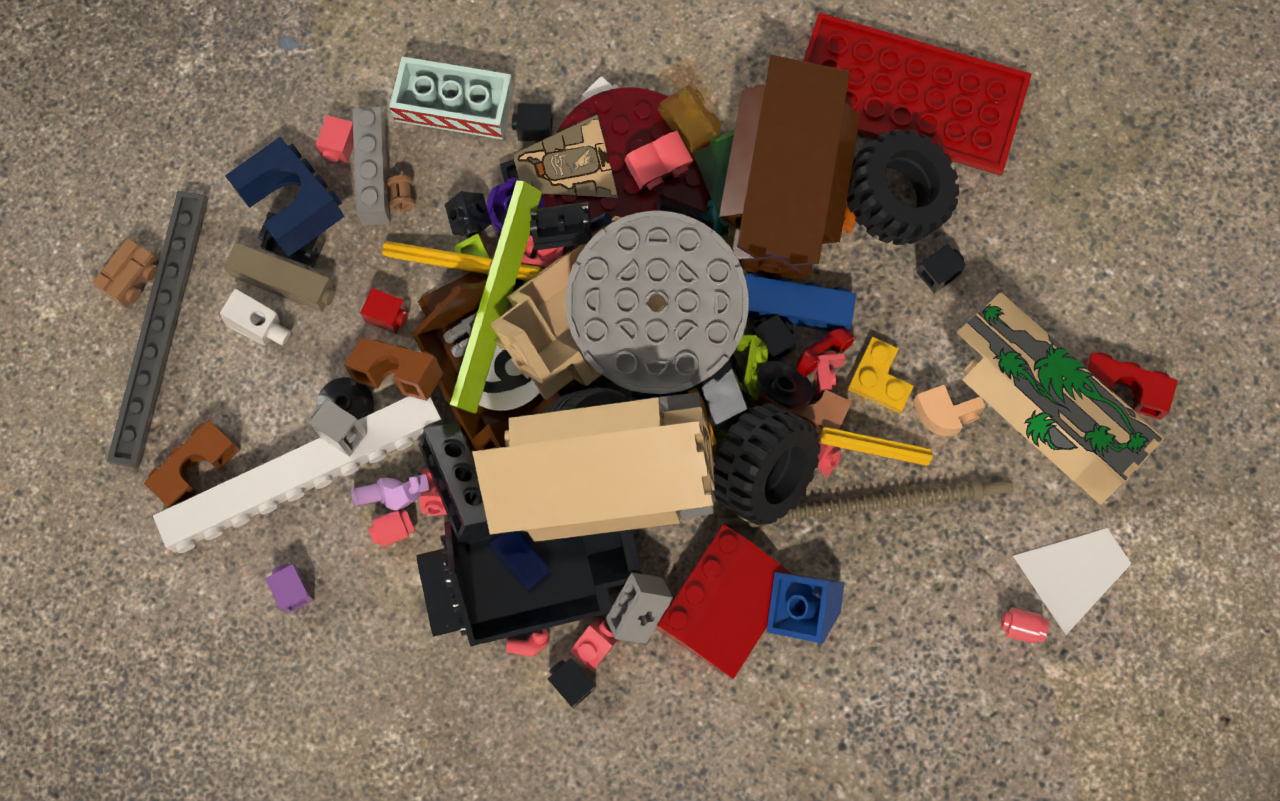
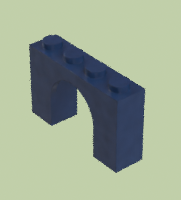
(281, 166)

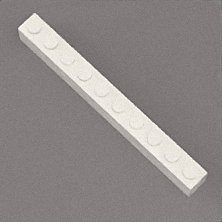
(291, 476)

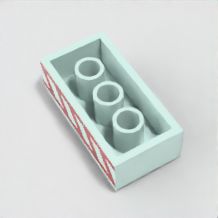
(452, 97)

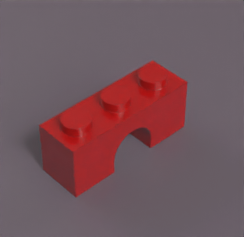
(1151, 390)

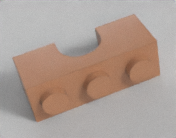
(827, 412)

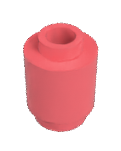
(391, 528)
(1024, 625)

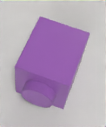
(289, 588)

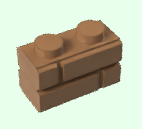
(126, 273)

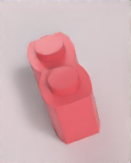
(658, 161)

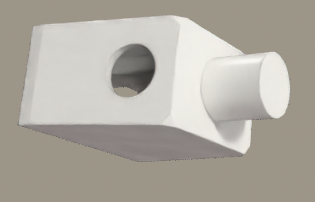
(244, 313)

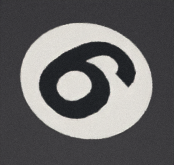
(506, 385)

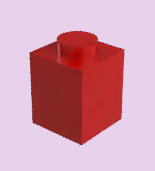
(384, 311)

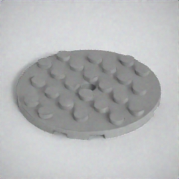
(665, 257)

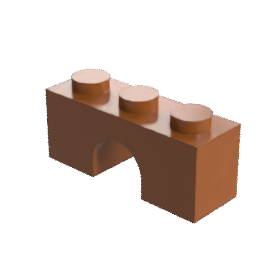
(414, 371)
(171, 479)

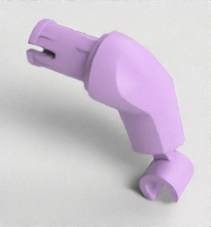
(391, 492)

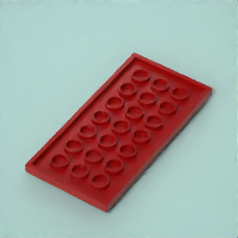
(924, 88)

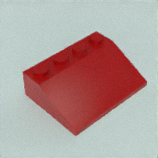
(723, 602)

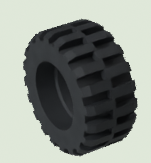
(925, 168)
(765, 463)

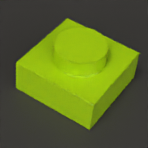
(473, 246)

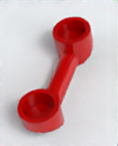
(839, 339)

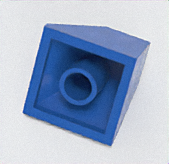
(804, 606)

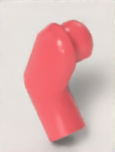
(530, 646)

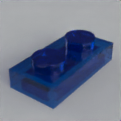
(520, 559)

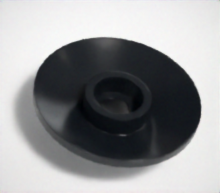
(784, 384)
(359, 396)

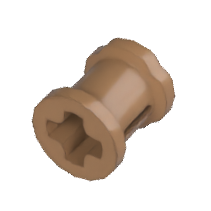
(400, 193)

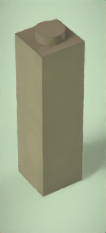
(279, 277)

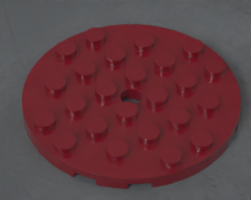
(627, 122)

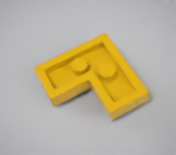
(873, 381)

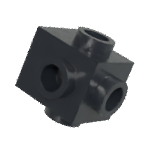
(467, 214)

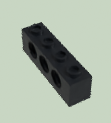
(455, 479)

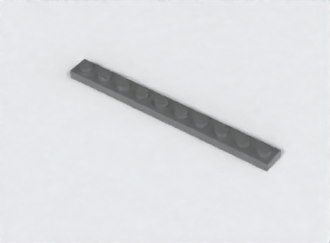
(157, 330)

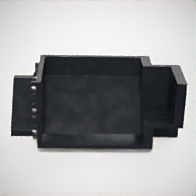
(478, 594)

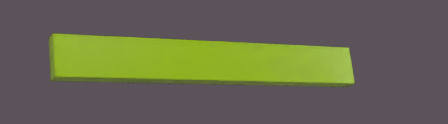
(494, 298)

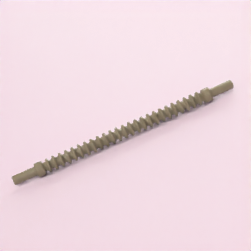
(975, 490)

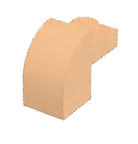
(940, 415)

